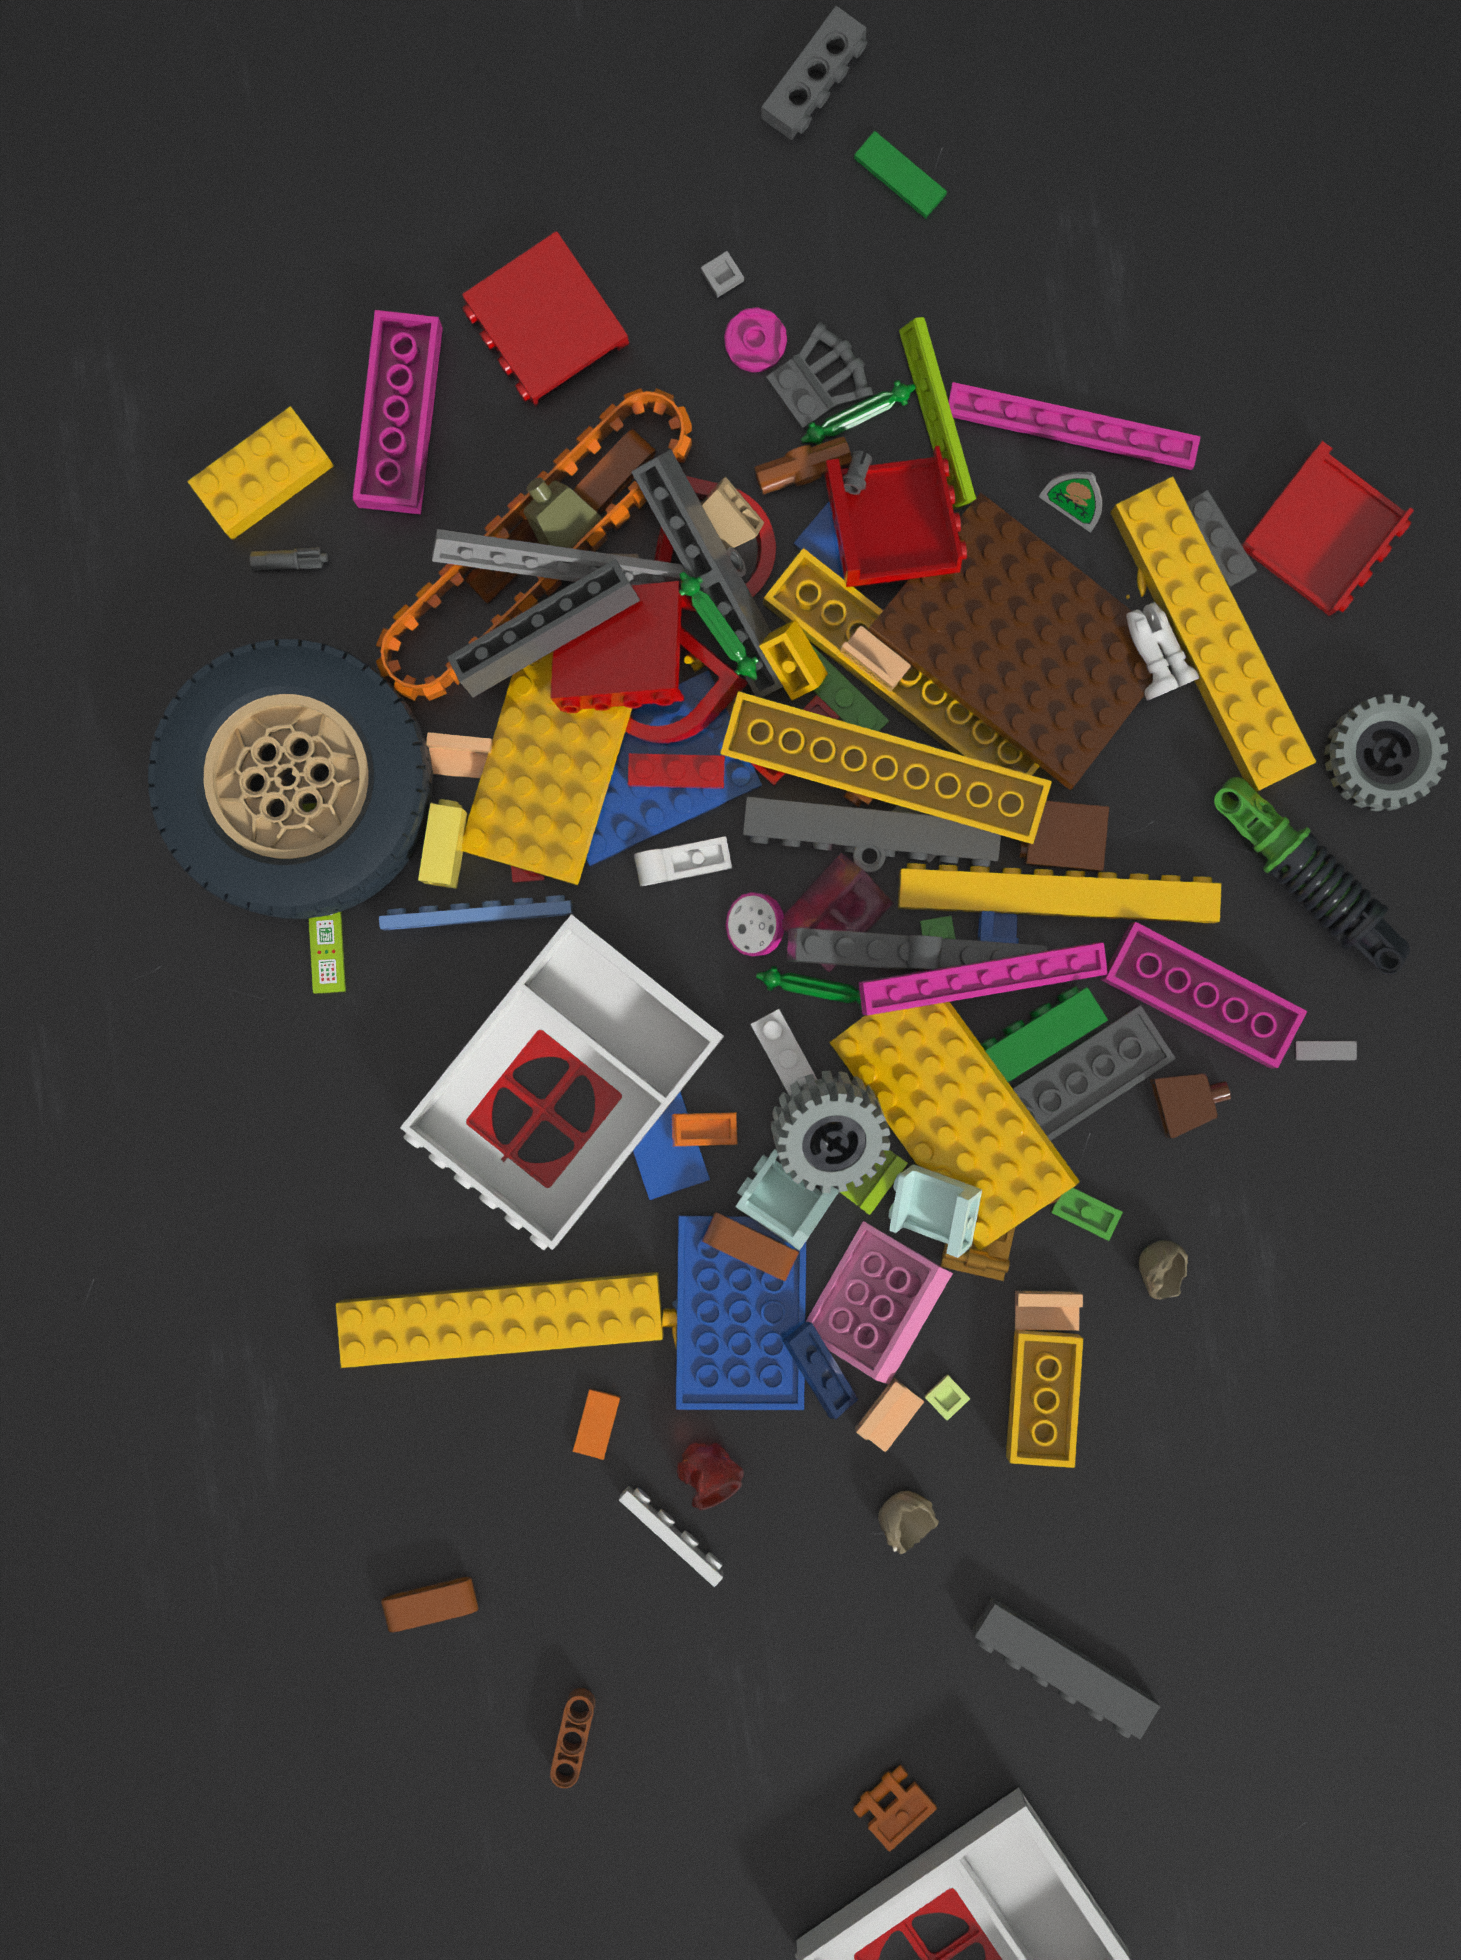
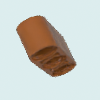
(614, 471)
(750, 1246)
(429, 1604)
(565, 1751)

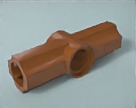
(801, 465)

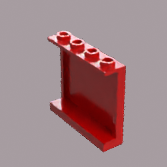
(543, 318)
(898, 523)
(1326, 531)
(626, 657)

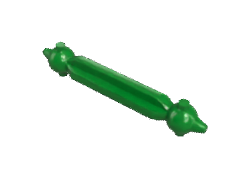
(858, 413)
(718, 626)
(810, 986)

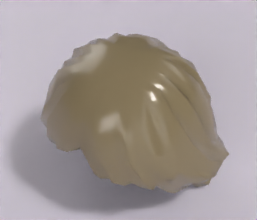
(1163, 1268)
(906, 1520)

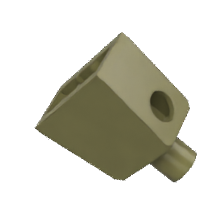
(558, 514)

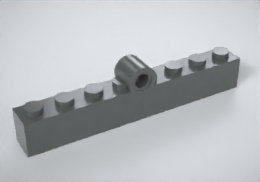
(706, 556)
(866, 829)
(894, 951)

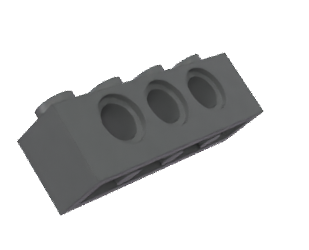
(837, 30)

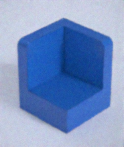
(997, 927)

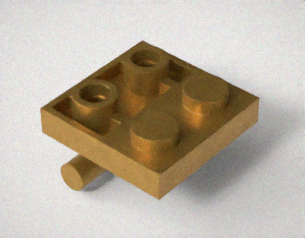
(988, 1262)

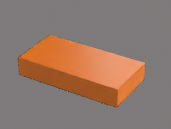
(704, 1129)
(596, 1423)

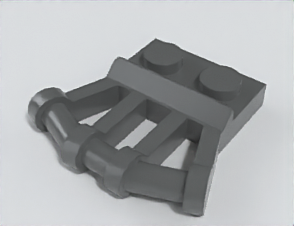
(801, 389)

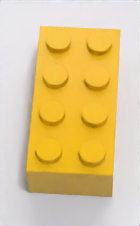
(260, 473)
(1044, 1398)

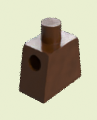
(1187, 1101)

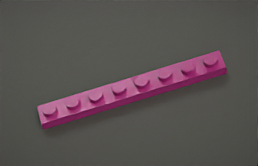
(1073, 426)
(982, 978)

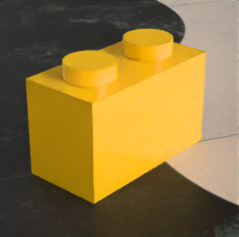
(793, 659)

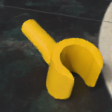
(694, 662)
(670, 1320)

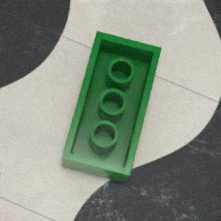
(1045, 1032)

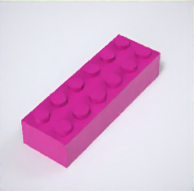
(397, 412)
(1203, 995)

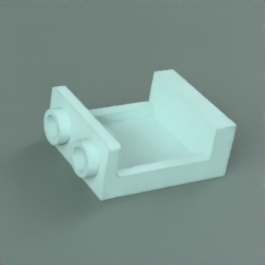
(781, 1203)
(935, 1207)

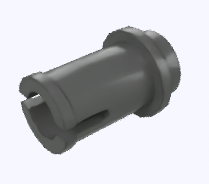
(854, 480)

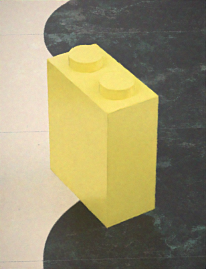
(443, 844)

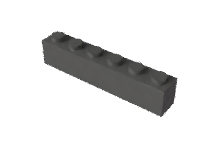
(543, 628)
(1065, 1669)

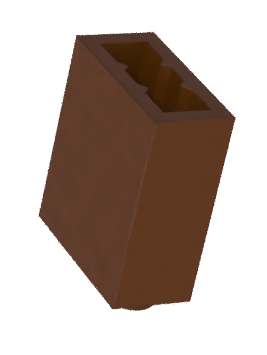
(1069, 838)

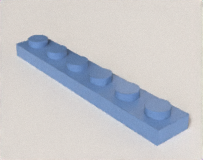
(462, 914)

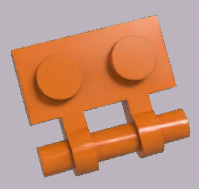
(901, 1815)

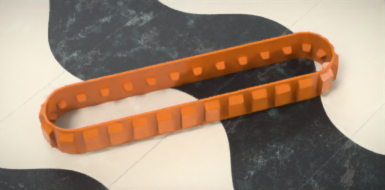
(499, 527)

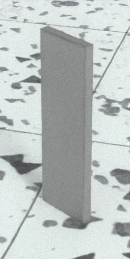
(1326, 1050)

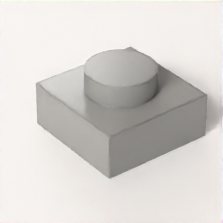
(722, 274)

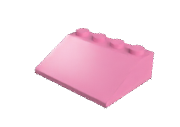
(877, 1302)

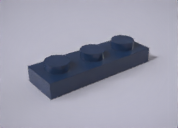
(820, 1370)

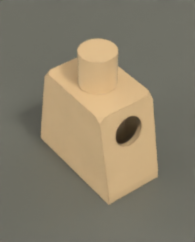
(731, 515)

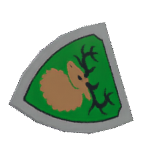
(1076, 497)

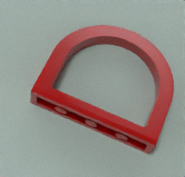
(765, 541)
(709, 707)

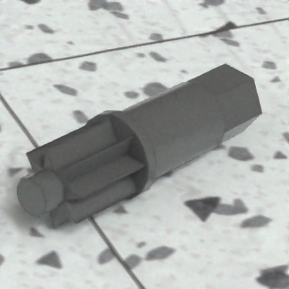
(288, 559)

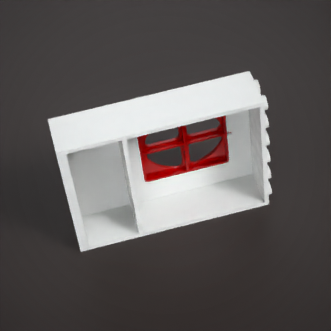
(609, 1025)
(996, 1876)

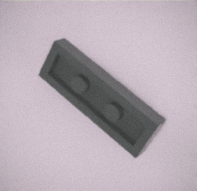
(1221, 539)

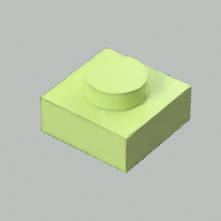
(947, 1397)

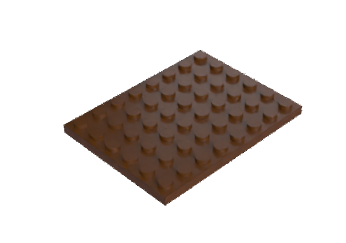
(1022, 643)

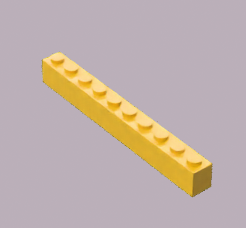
(1059, 895)

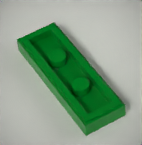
(900, 174)

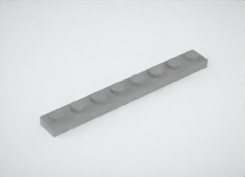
(543, 559)

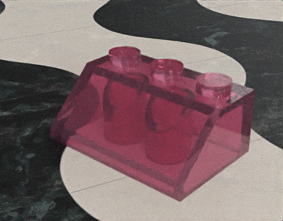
(839, 901)

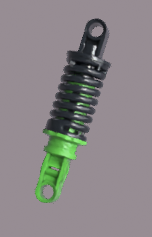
(1316, 874)

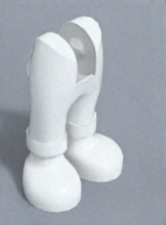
(1148, 632)

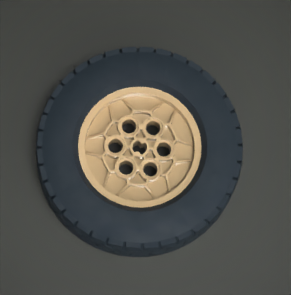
(366, 808)

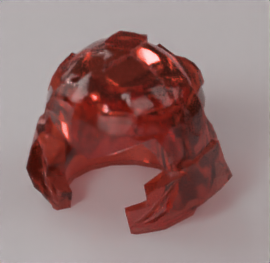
(710, 1473)

